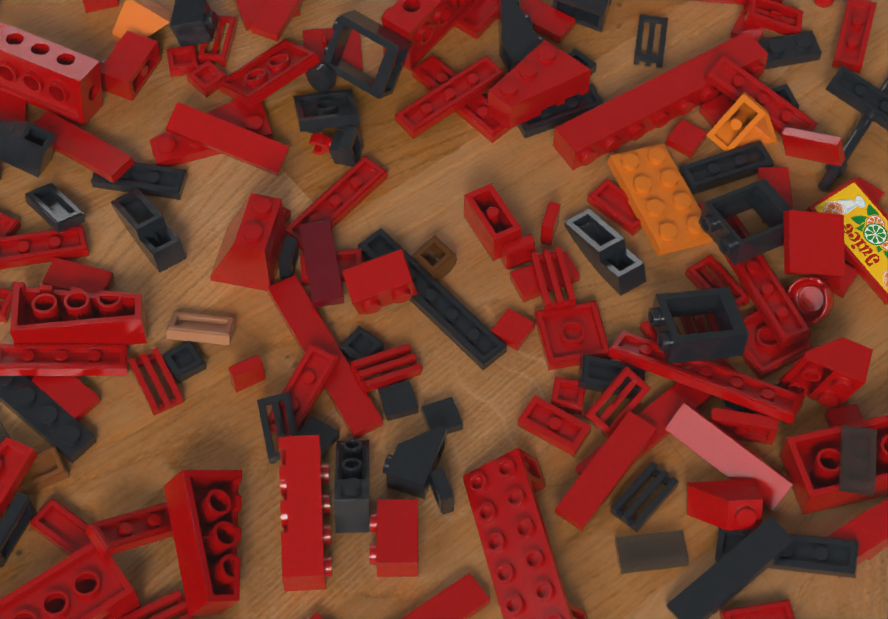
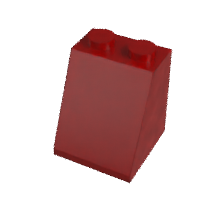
(252, 244)

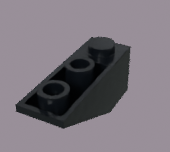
(515, 34)
(26, 146)
(352, 486)

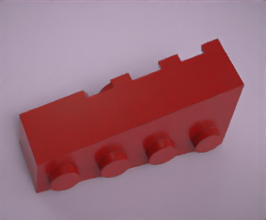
(76, 316)
(303, 513)
(206, 536)

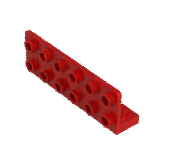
(517, 539)

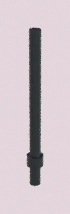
(849, 146)

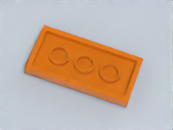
(659, 198)

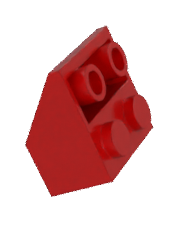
(829, 372)

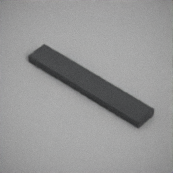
(441, 306)

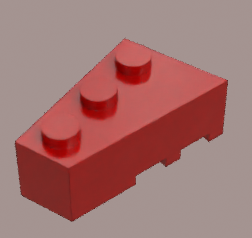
(536, 83)

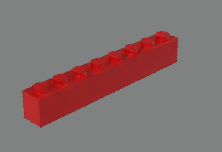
(652, 103)

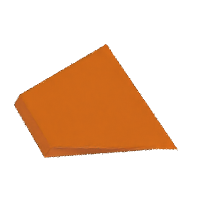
(141, 17)
(742, 125)

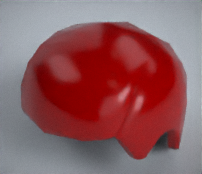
(812, 298)

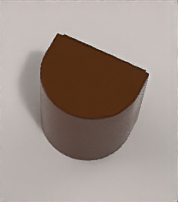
(435, 258)

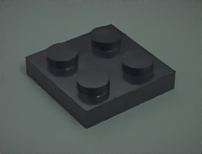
(326, 110)

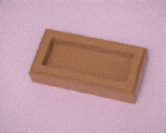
(201, 328)

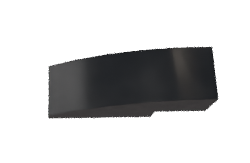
(149, 230)
(606, 251)

